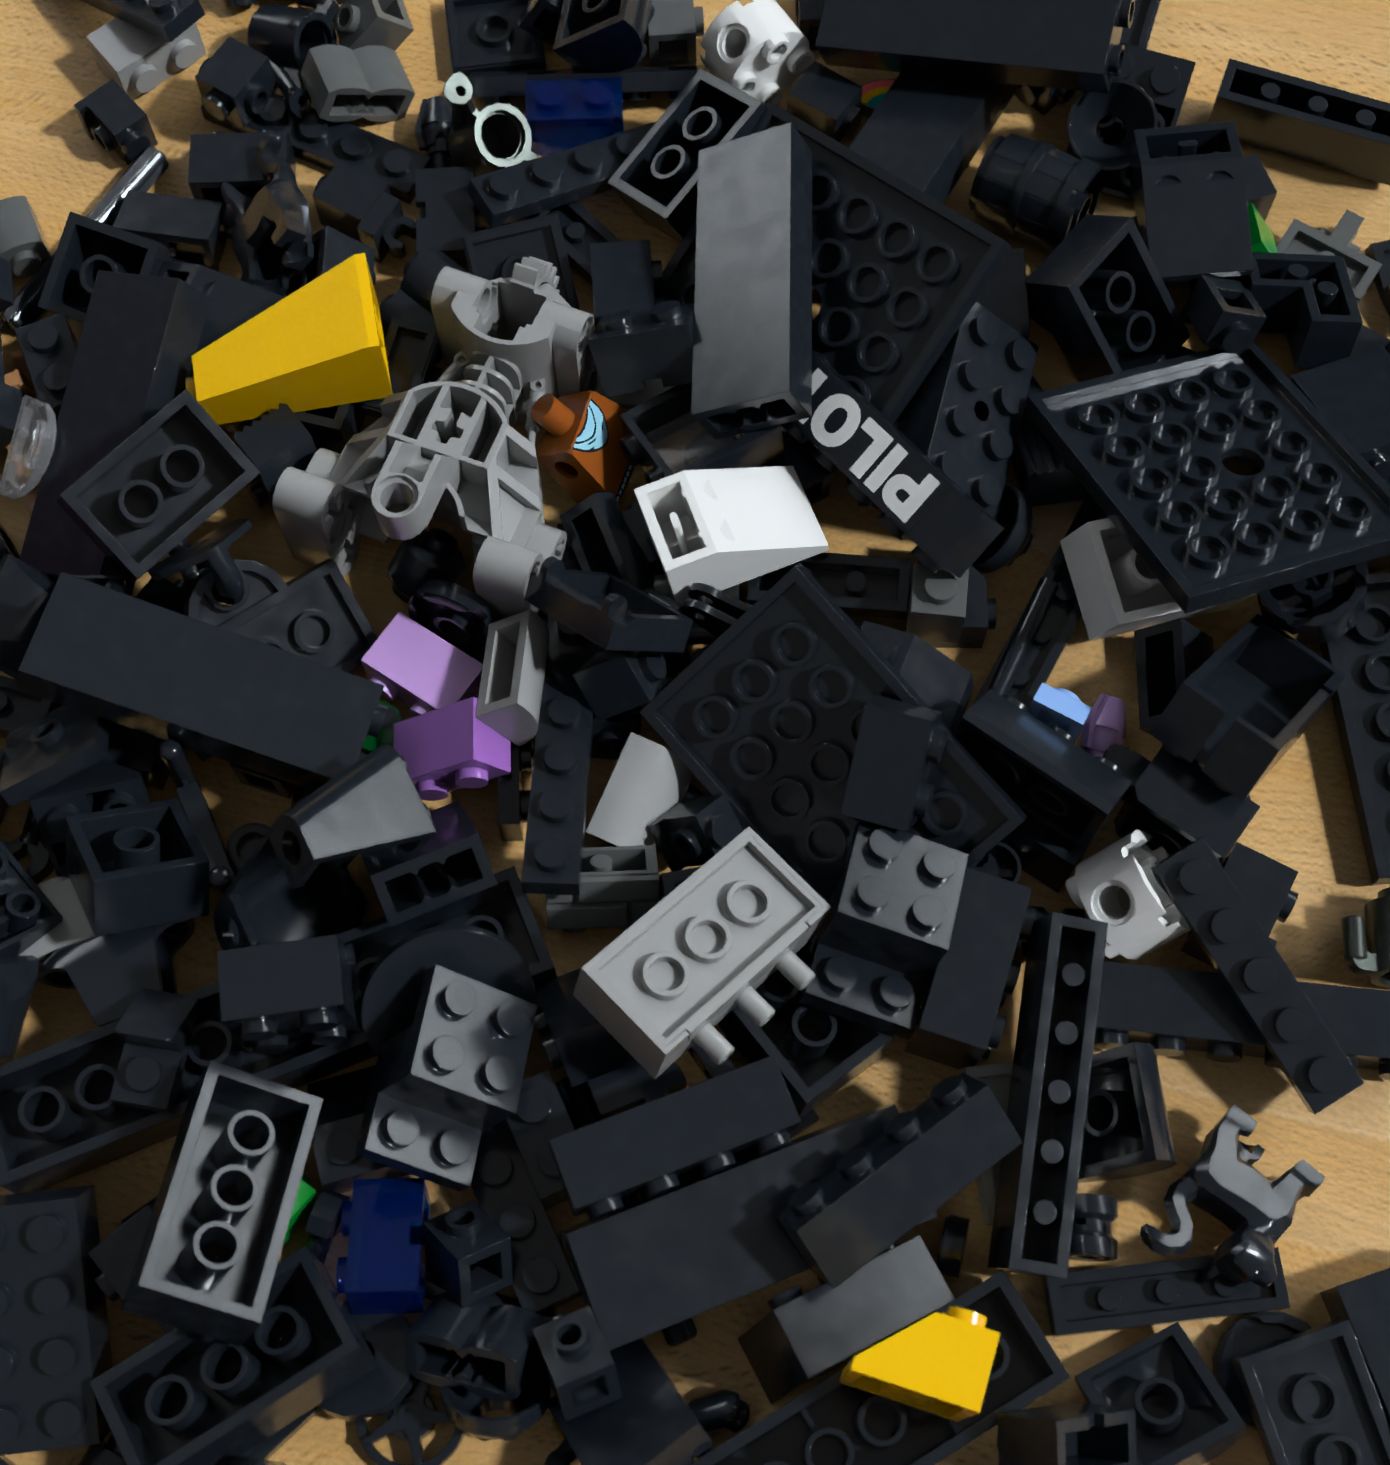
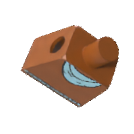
(583, 444)

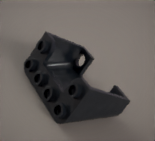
(299, 873)

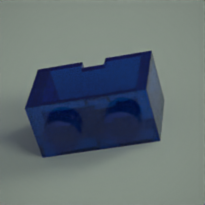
(573, 112)
(384, 1246)

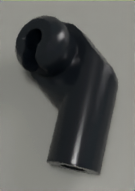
(721, 1410)

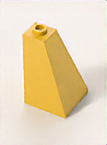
(304, 352)

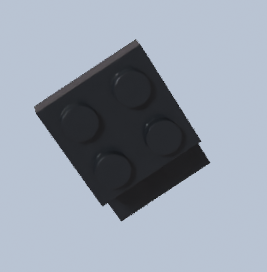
(885, 928)
(447, 1079)

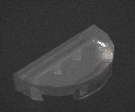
(29, 448)

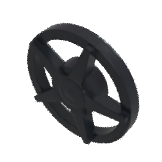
(411, 1421)

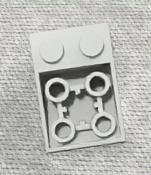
(728, 525)

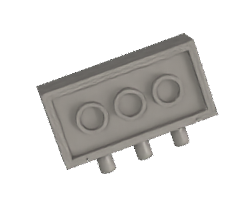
(704, 955)

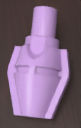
(1104, 725)

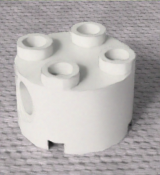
(756, 49)
(1125, 893)

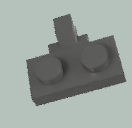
(1306, 240)

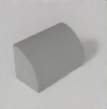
(514, 676)
(640, 790)

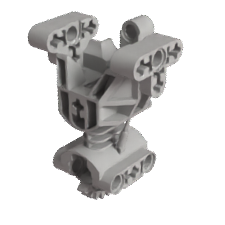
(451, 443)

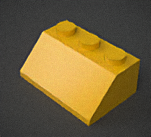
(930, 1365)

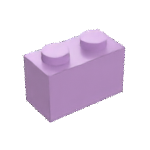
(420, 667)

